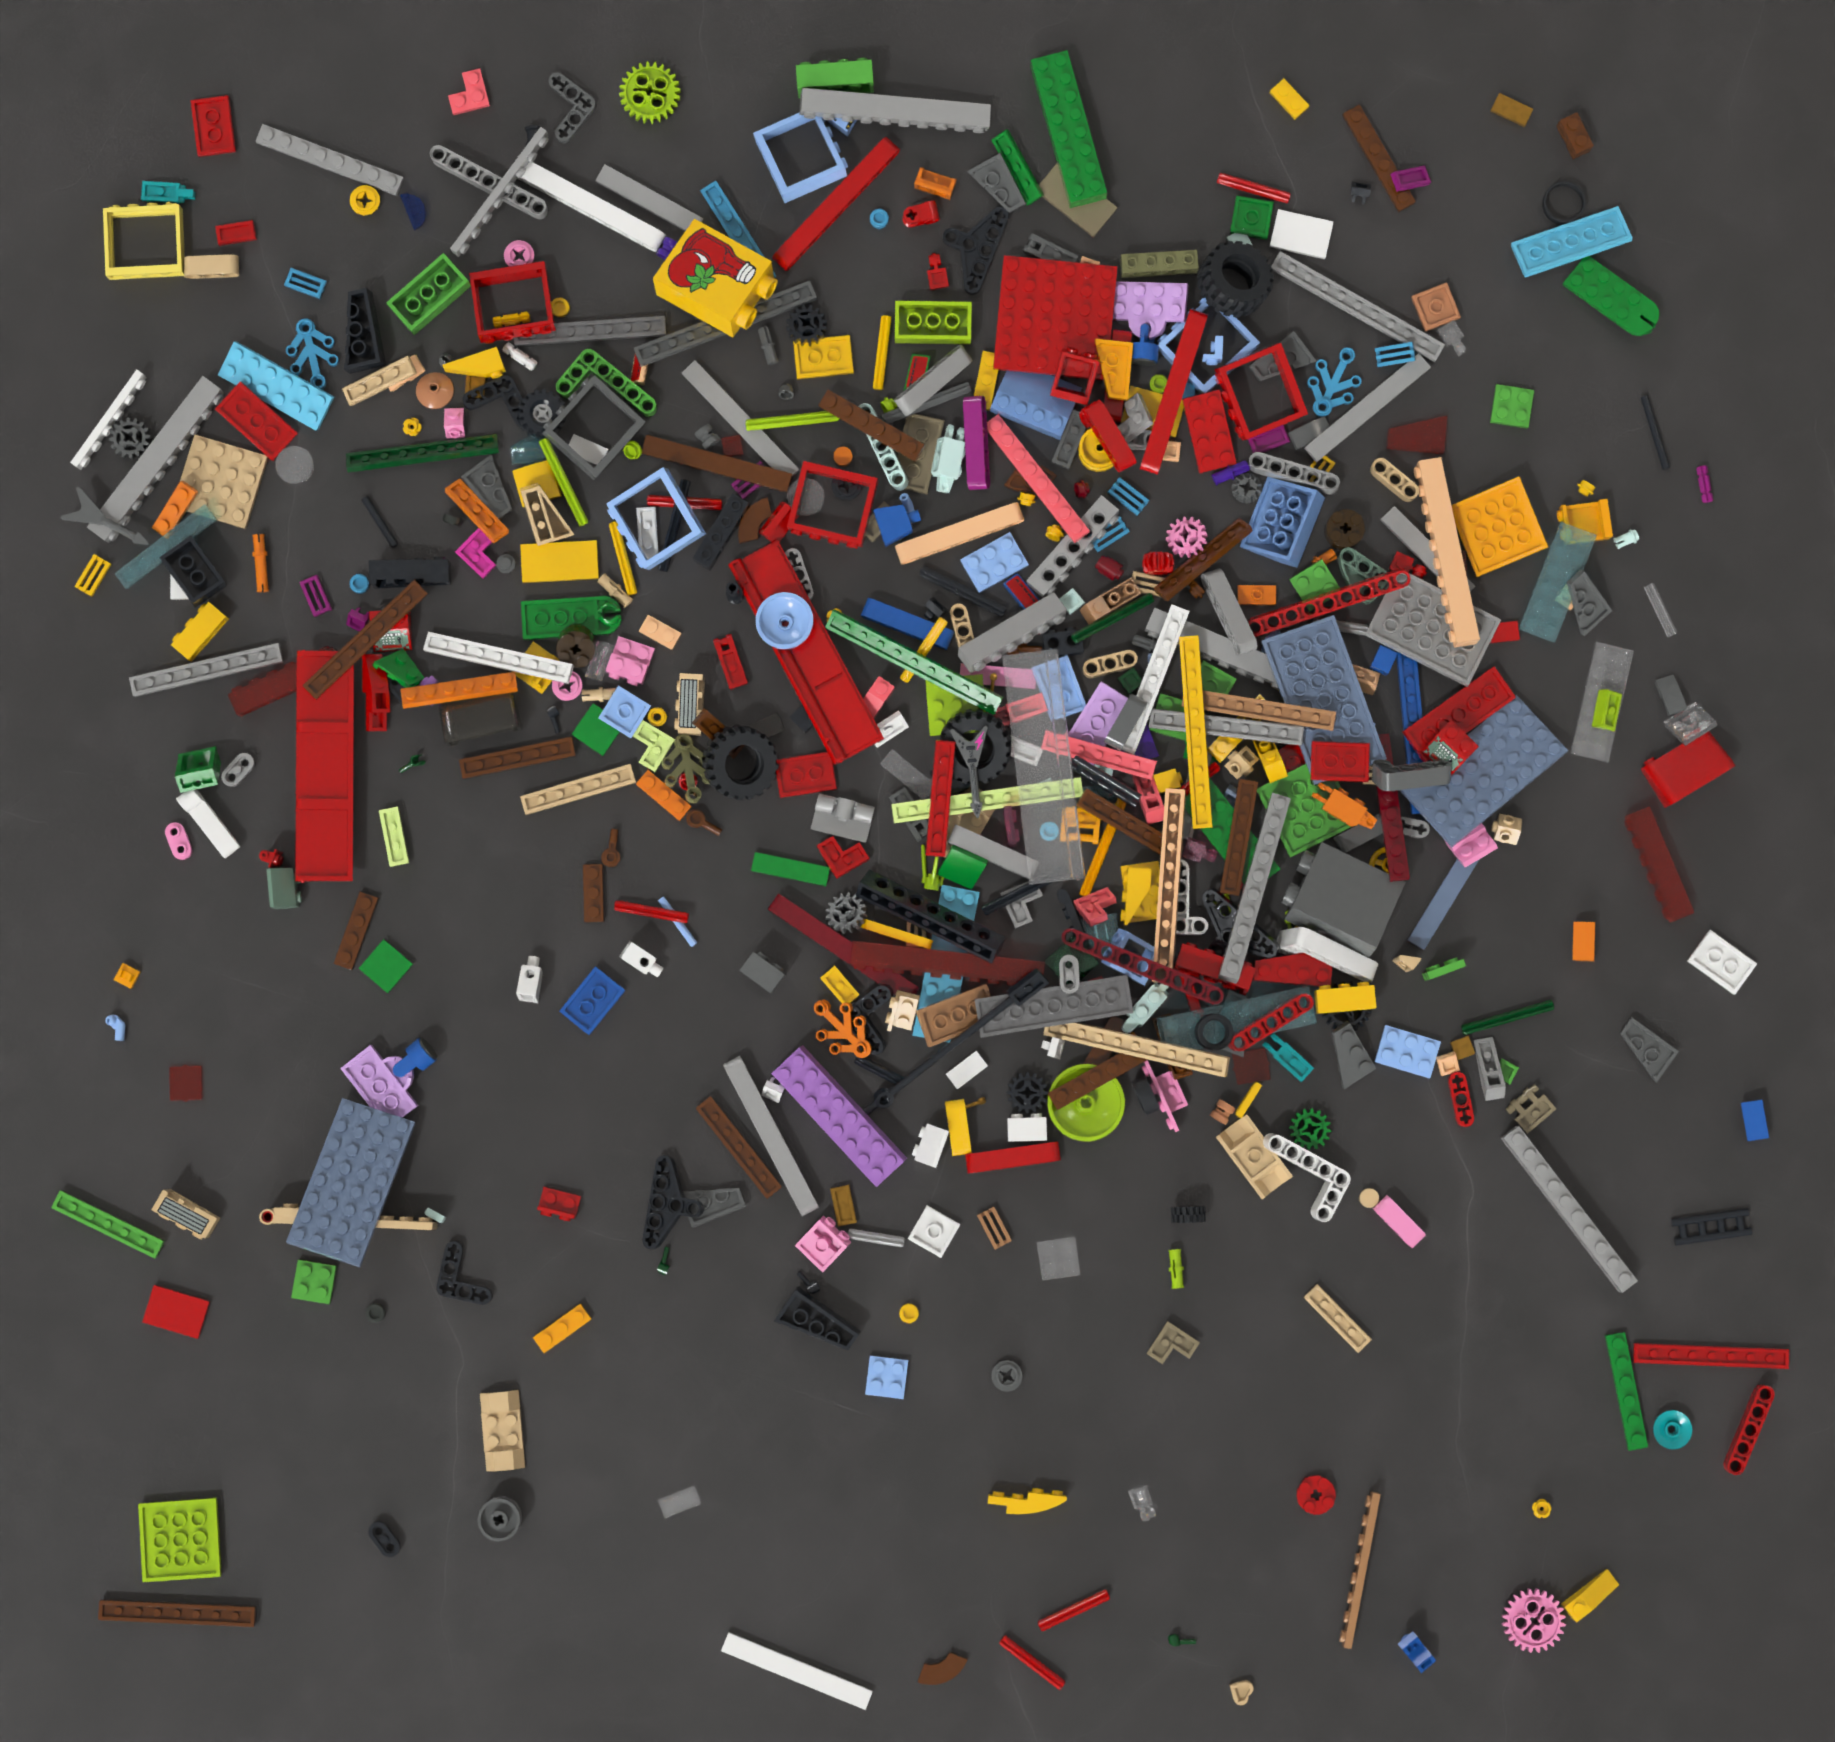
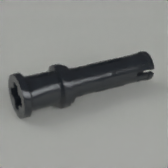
(734, 593)

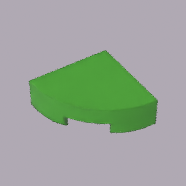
(1508, 1070)

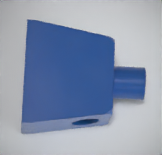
(895, 522)

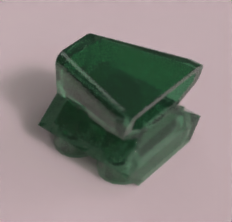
(1086, 961)

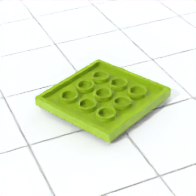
(179, 1539)

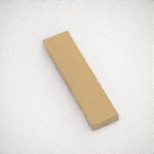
(379, 380)
(1337, 1318)

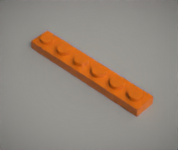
(459, 690)

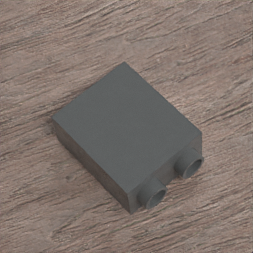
(1342, 899)

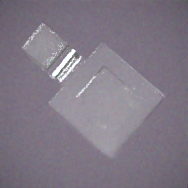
(1451, 336)
(1142, 1500)

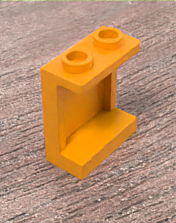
(1591, 517)

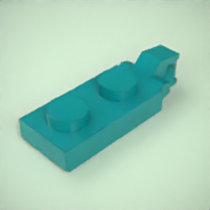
(166, 192)

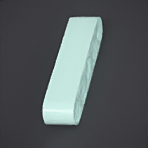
(886, 455)

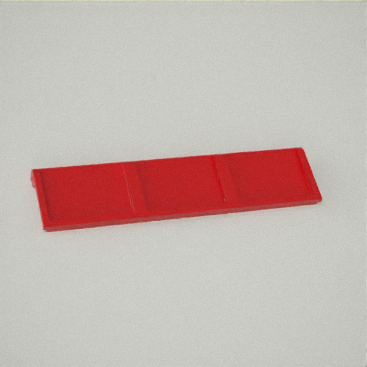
(815, 664)
(324, 774)

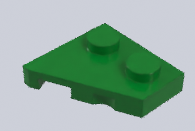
(400, 668)

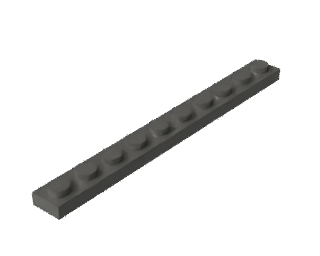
(703, 332)

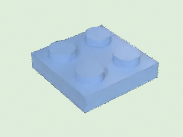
(624, 711)
(886, 1377)

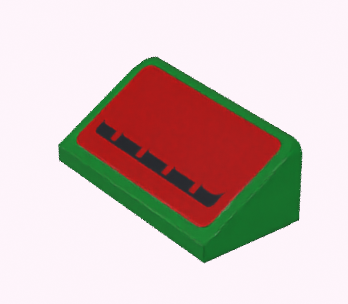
(918, 366)

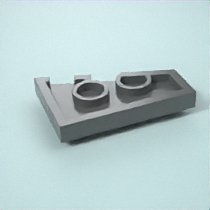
(1295, 351)
(487, 486)
(1587, 602)
(1649, 1048)
(715, 1202)

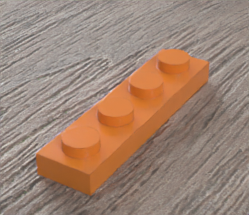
(476, 510)

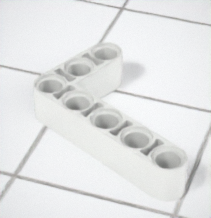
(1328, 951)
(1313, 1167)

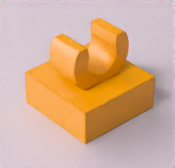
(127, 975)

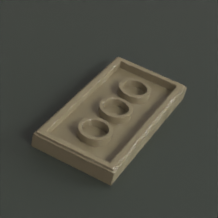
(1089, 217)
(926, 431)

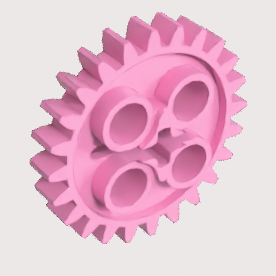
(1519, 1609)

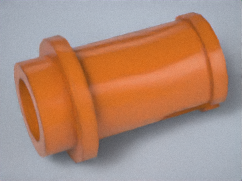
(1327, 557)

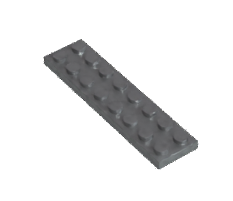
(1054, 1007)

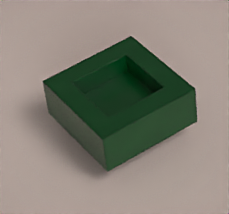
(1130, 680)

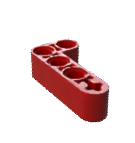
(1108, 434)

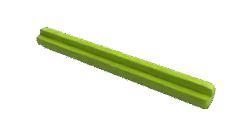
(789, 420)
(563, 481)

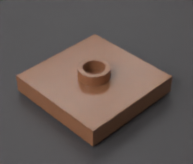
(1435, 307)

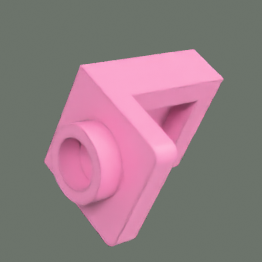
(454, 422)

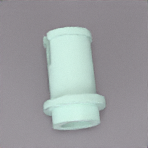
(1627, 538)

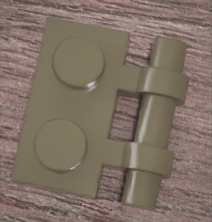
(1533, 1114)

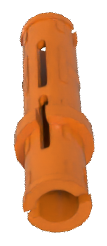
(260, 562)

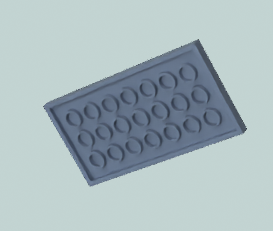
(1317, 673)
(1509, 757)
(351, 1182)

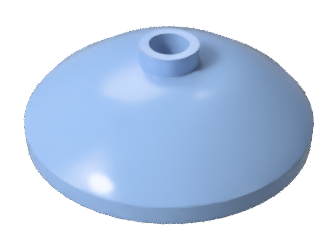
(782, 608)

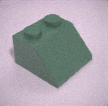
(283, 888)

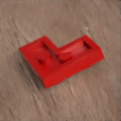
(841, 861)

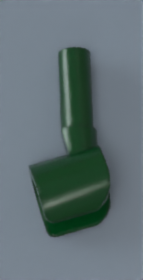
(413, 762)
(662, 1267)
(1175, 1641)

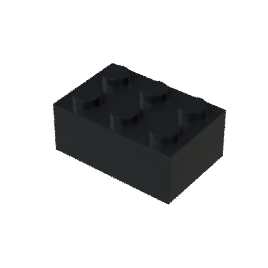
(193, 571)

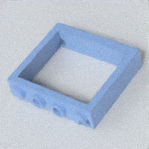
(813, 182)
(1178, 328)
(682, 504)

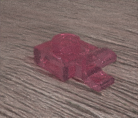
(1196, 850)

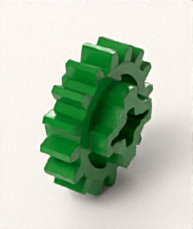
(1312, 1137)

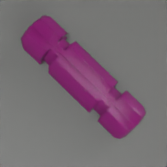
(1704, 484)

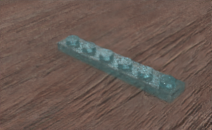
(149, 558)

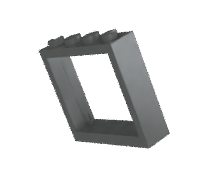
(563, 411)

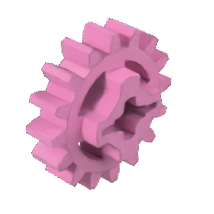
(1194, 539)

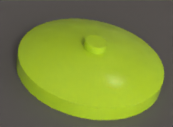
(1091, 1115)

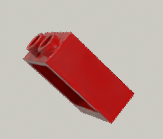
(1069, 394)

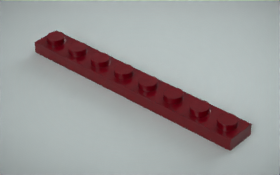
(1392, 825)

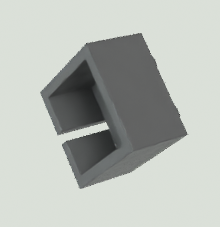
(762, 972)

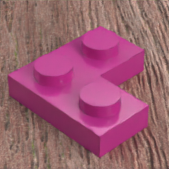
(472, 553)

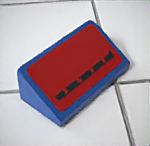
(1020, 591)

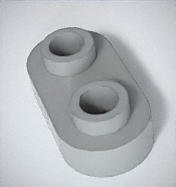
(238, 769)
(1069, 974)

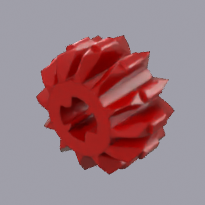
(1158, 563)

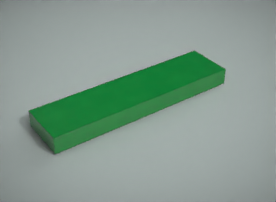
(1018, 167)
(790, 869)

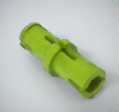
(1176, 1268)

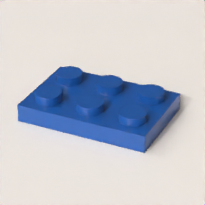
(592, 1000)

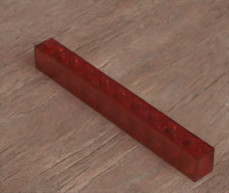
(940, 963)

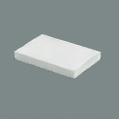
(1301, 234)
(1722, 962)

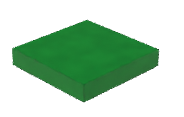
(1253, 216)
(595, 732)
(962, 867)
(386, 966)

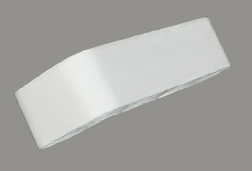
(209, 822)
(1184, 898)

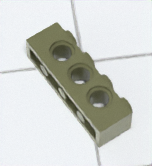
(1159, 263)

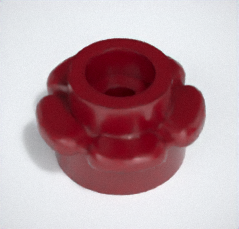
(1081, 489)

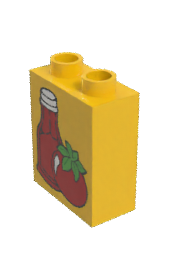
(715, 278)

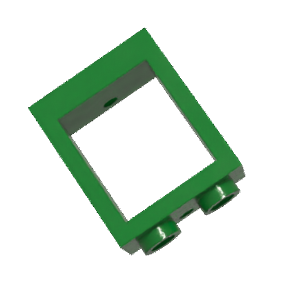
(189, 770)

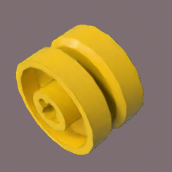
(1090, 456)

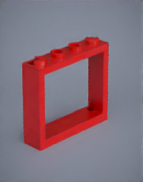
(506, 275)
(1289, 382)
(833, 538)

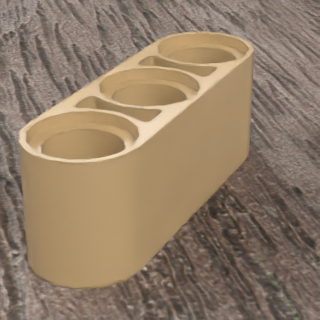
(211, 266)
(1404, 481)
(957, 623)
(1117, 657)

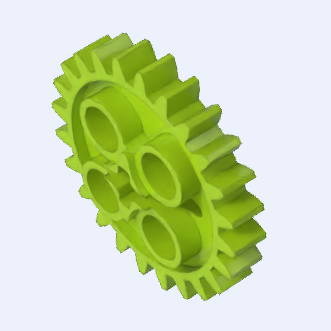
(653, 76)

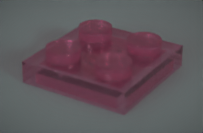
(1009, 819)

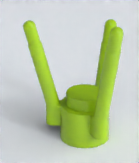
(932, 881)

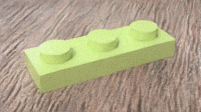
(394, 836)

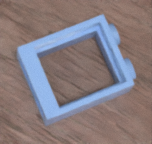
(1120, 939)

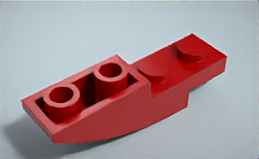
(377, 693)

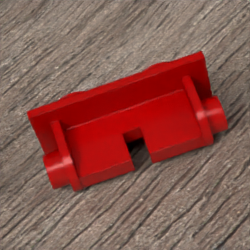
(274, 858)

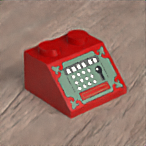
(397, 638)
(1450, 745)

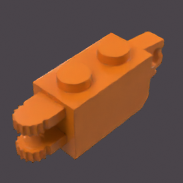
(1344, 808)

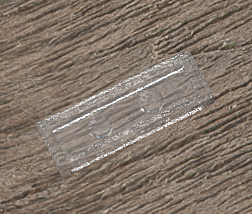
(907, 774)

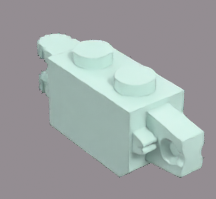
(948, 459)
(1145, 1007)

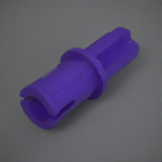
(1230, 472)

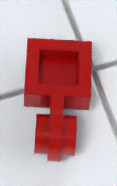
(937, 277)
(1403, 561)

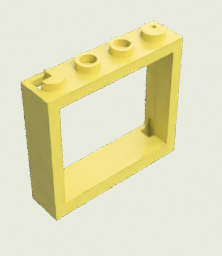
(135, 272)

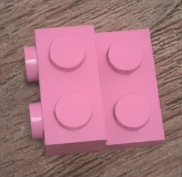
(629, 661)
(1473, 846)
(823, 1243)

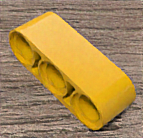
(958, 1127)

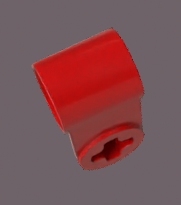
(923, 214)

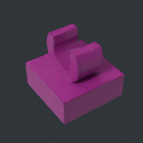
(357, 620)

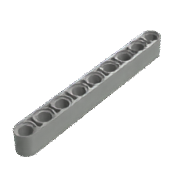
(771, 1136)

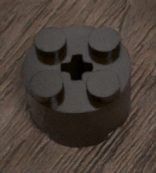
(1334, 533)
(574, 635)

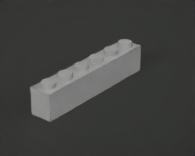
(1012, 632)

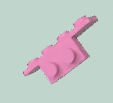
(1168, 1092)

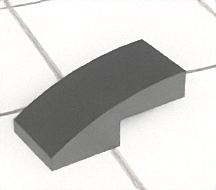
(1307, 433)
(1671, 695)

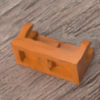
(935, 183)
(1584, 941)

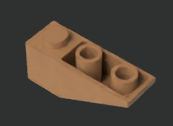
(1110, 601)

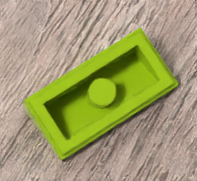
(1606, 710)

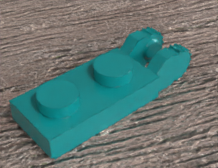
(1289, 1059)

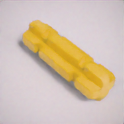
(511, 319)

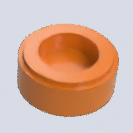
(843, 456)

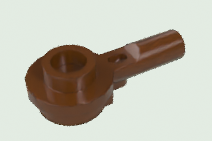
(1196, 590)
(1025, 648)
(696, 819)
(611, 856)

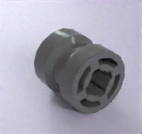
(707, 436)

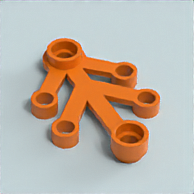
(844, 1030)

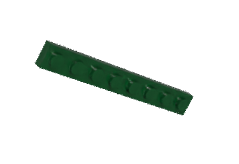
(422, 453)

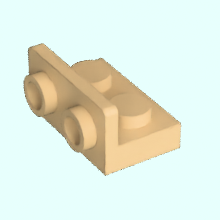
(903, 1010)

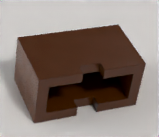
(1575, 135)

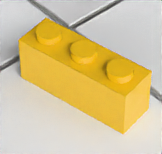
(199, 631)
(1345, 998)

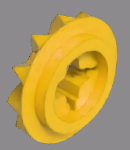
(358, 194)

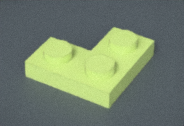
(657, 743)

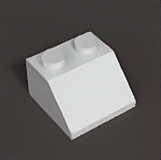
(930, 1145)

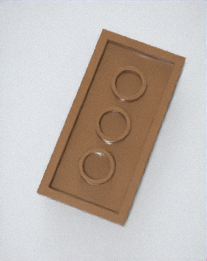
(950, 1016)

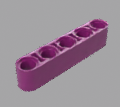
(976, 442)

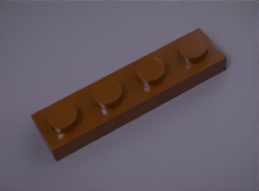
(356, 930)

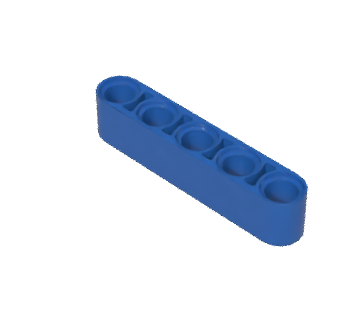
(903, 622)

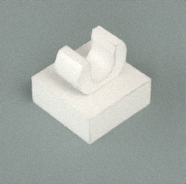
(1055, 1047)
(772, 1091)

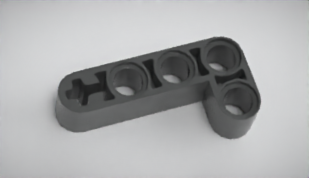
(1410, 775)

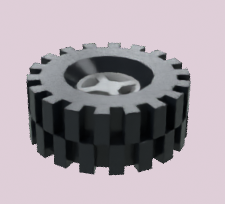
(547, 405)

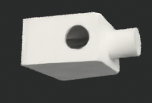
(632, 954)
(529, 988)

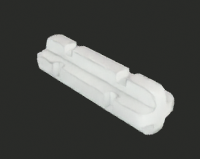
(519, 356)

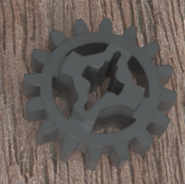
(135, 432)
(846, 913)

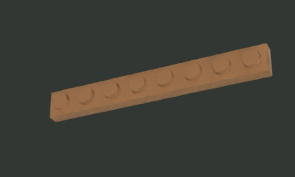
(1268, 710)
(1358, 1576)

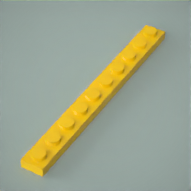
(1195, 732)

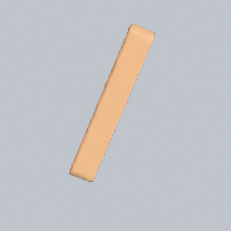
(959, 533)

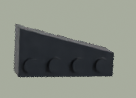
(812, 1317)

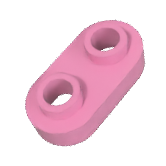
(178, 840)

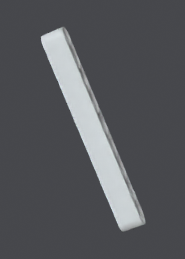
(593, 206)

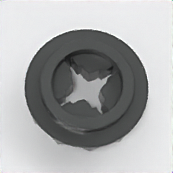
(1238, 491)
(1007, 1385)

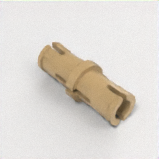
(614, 590)
(597, 694)

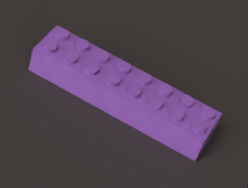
(839, 1115)

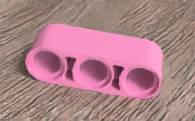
(1399, 1221)

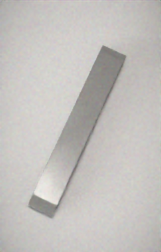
(480, 178)

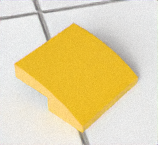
(537, 473)

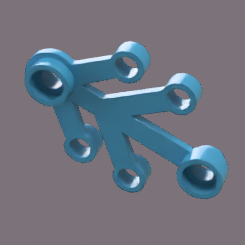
(311, 351)
(1332, 385)

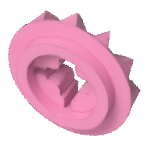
(518, 246)
(575, 690)

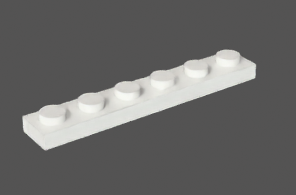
(112, 415)

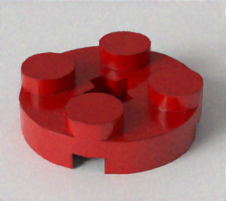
(1305, 1490)

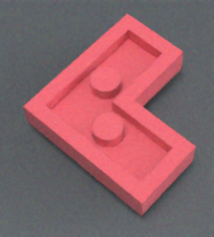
(474, 97)
(1092, 906)

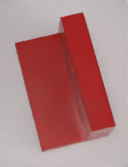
(776, 525)

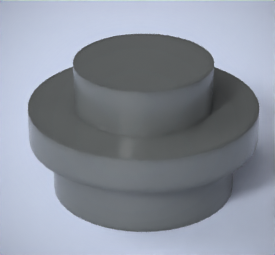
(505, 563)

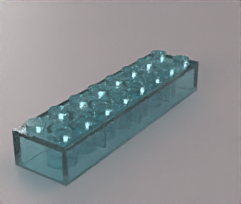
(1180, 1027)

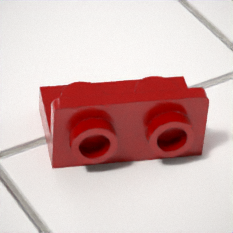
(559, 1203)

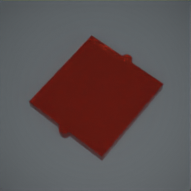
(1251, 1067)
(185, 1083)

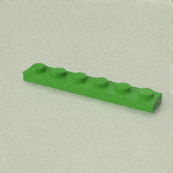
(108, 1224)

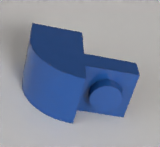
(1416, 1651)

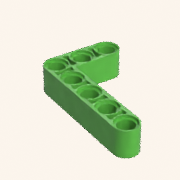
(608, 379)

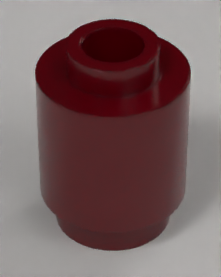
(1109, 568)

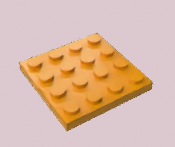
(1498, 527)

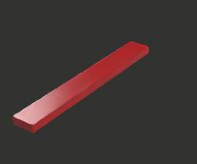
(1711, 1356)

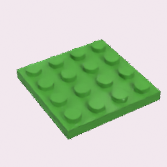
(1305, 820)

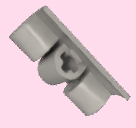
(842, 817)

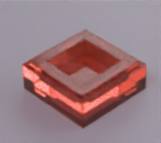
(732, 446)

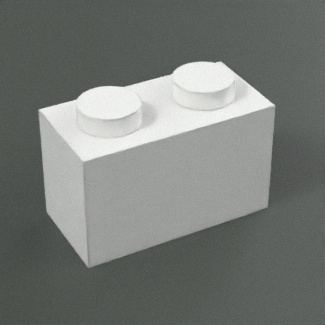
(1027, 1128)

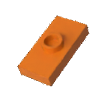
(1256, 594)

